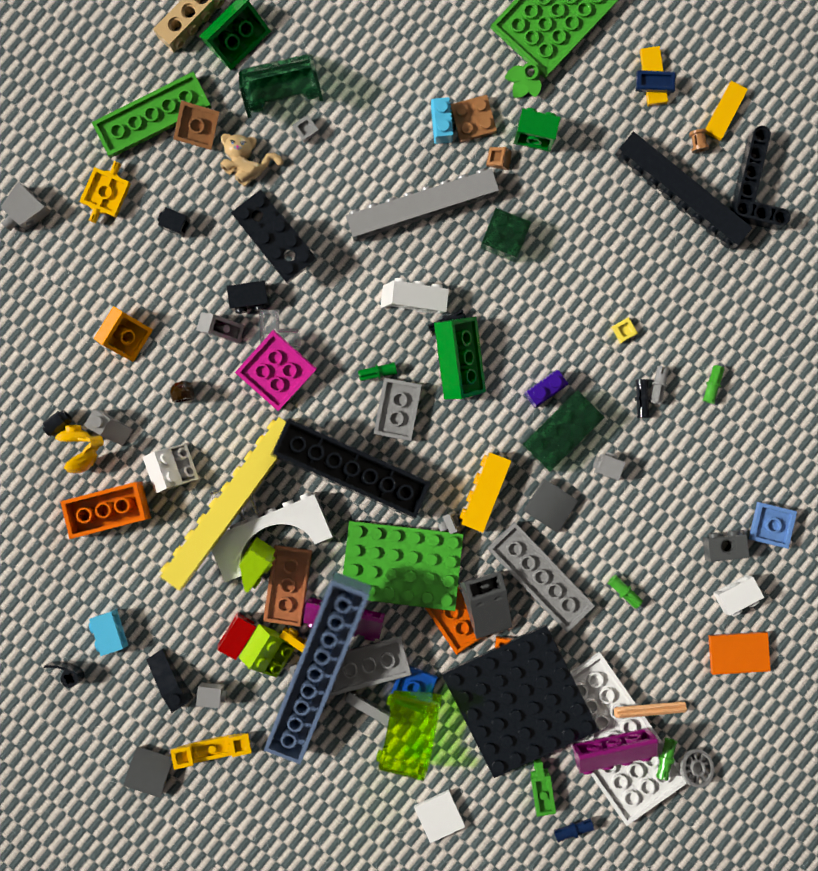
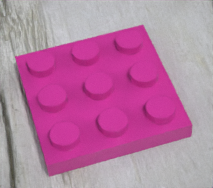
(275, 370)

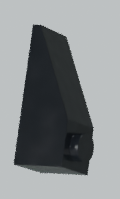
(169, 681)

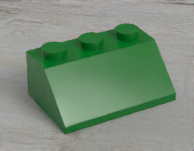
(235, 33)

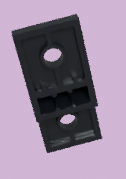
(274, 236)

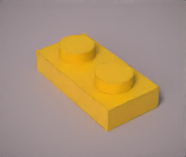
(291, 636)

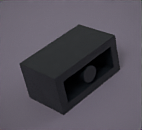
(248, 296)

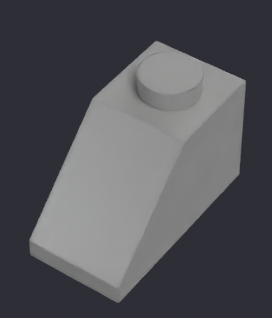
(220, 327)
(108, 427)

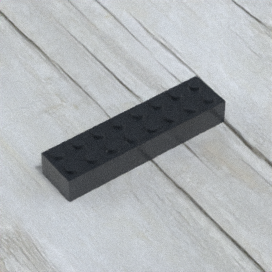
(350, 468)

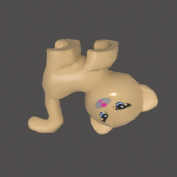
(239, 149)

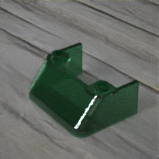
(278, 81)

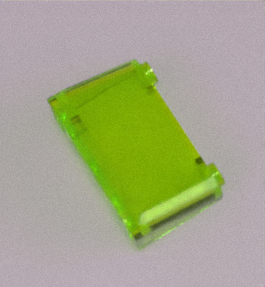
(410, 733)

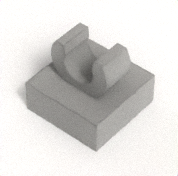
(450, 522)

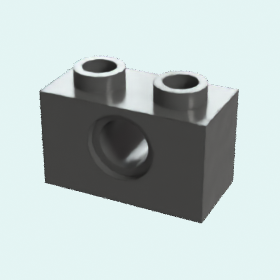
(736, 550)

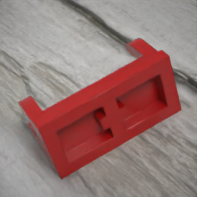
(236, 636)

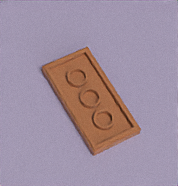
(287, 586)

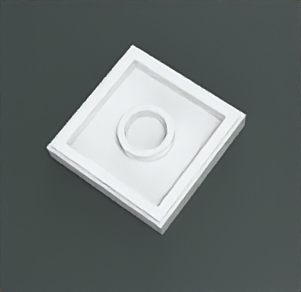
(439, 816)

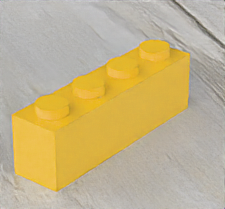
(485, 493)

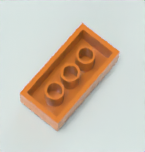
(105, 509)

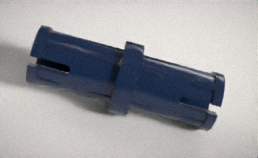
(574, 830)

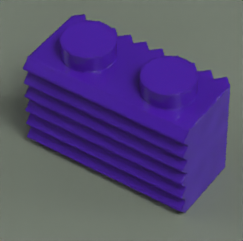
(546, 388)

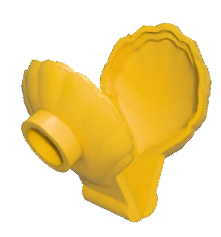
(85, 459)

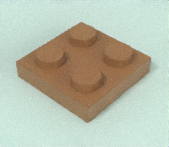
(473, 118)
(196, 125)

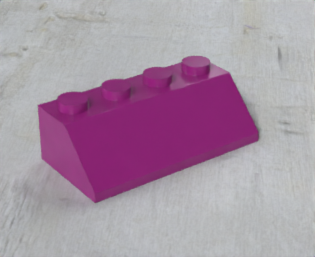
(368, 625)
(615, 750)

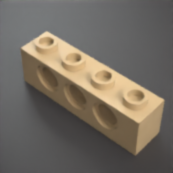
(189, 25)

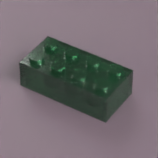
(562, 431)

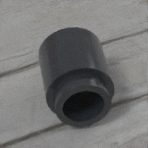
(57, 423)

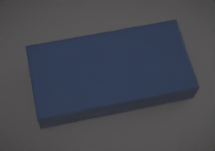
(655, 81)

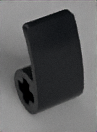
(66, 677)

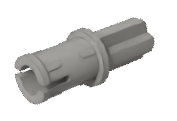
(659, 385)

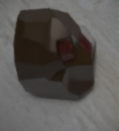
(182, 392)

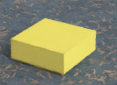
(624, 330)

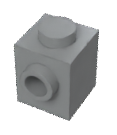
(609, 466)
(211, 695)

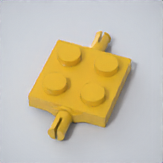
(105, 192)

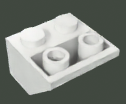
(170, 467)

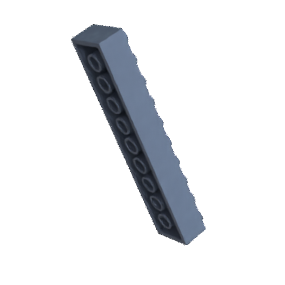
(318, 667)

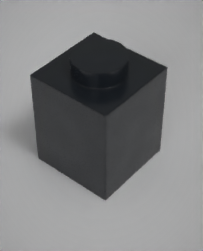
(173, 222)

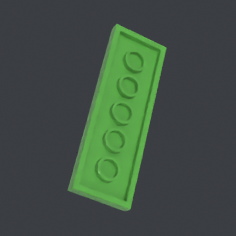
(148, 115)

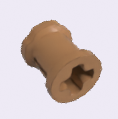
(699, 140)

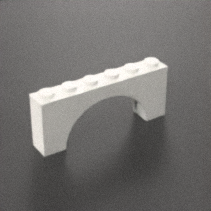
(303, 514)

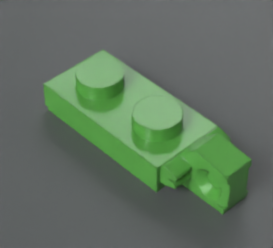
(542, 790)

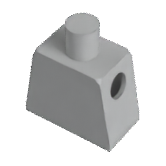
(23, 208)

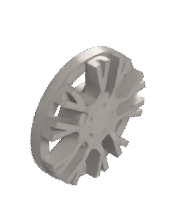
(697, 768)

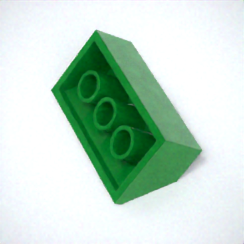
(460, 358)

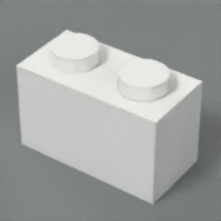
(738, 595)

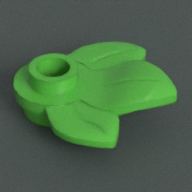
(523, 82)

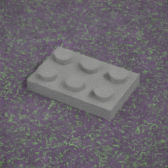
(397, 409)

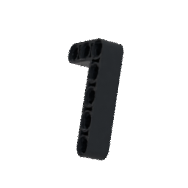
(751, 184)

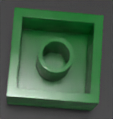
(536, 129)

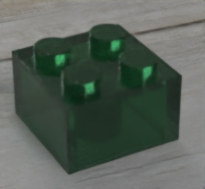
(505, 235)

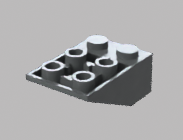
(487, 603)

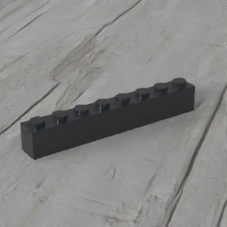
(683, 191)

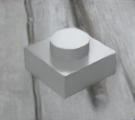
(305, 128)

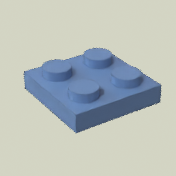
(772, 525)

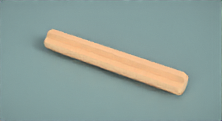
(650, 709)

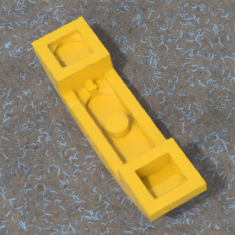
(210, 749)

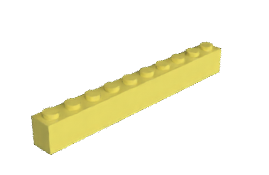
(223, 509)

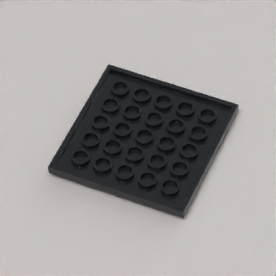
(520, 701)

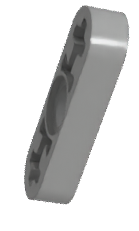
(368, 707)

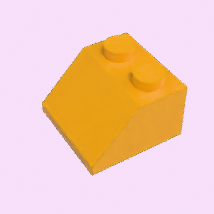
(123, 334)

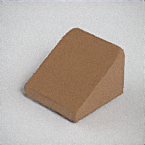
(499, 158)

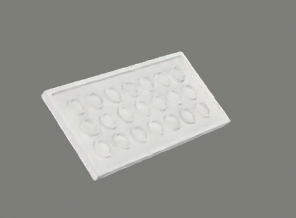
(632, 787)

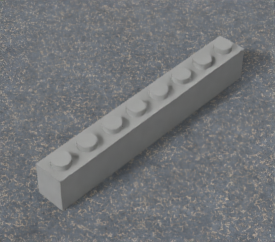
(423, 204)

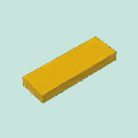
(652, 61)
(725, 110)

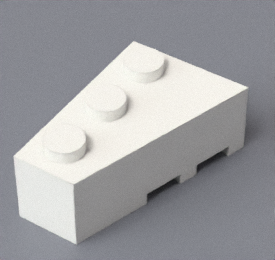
(415, 296)

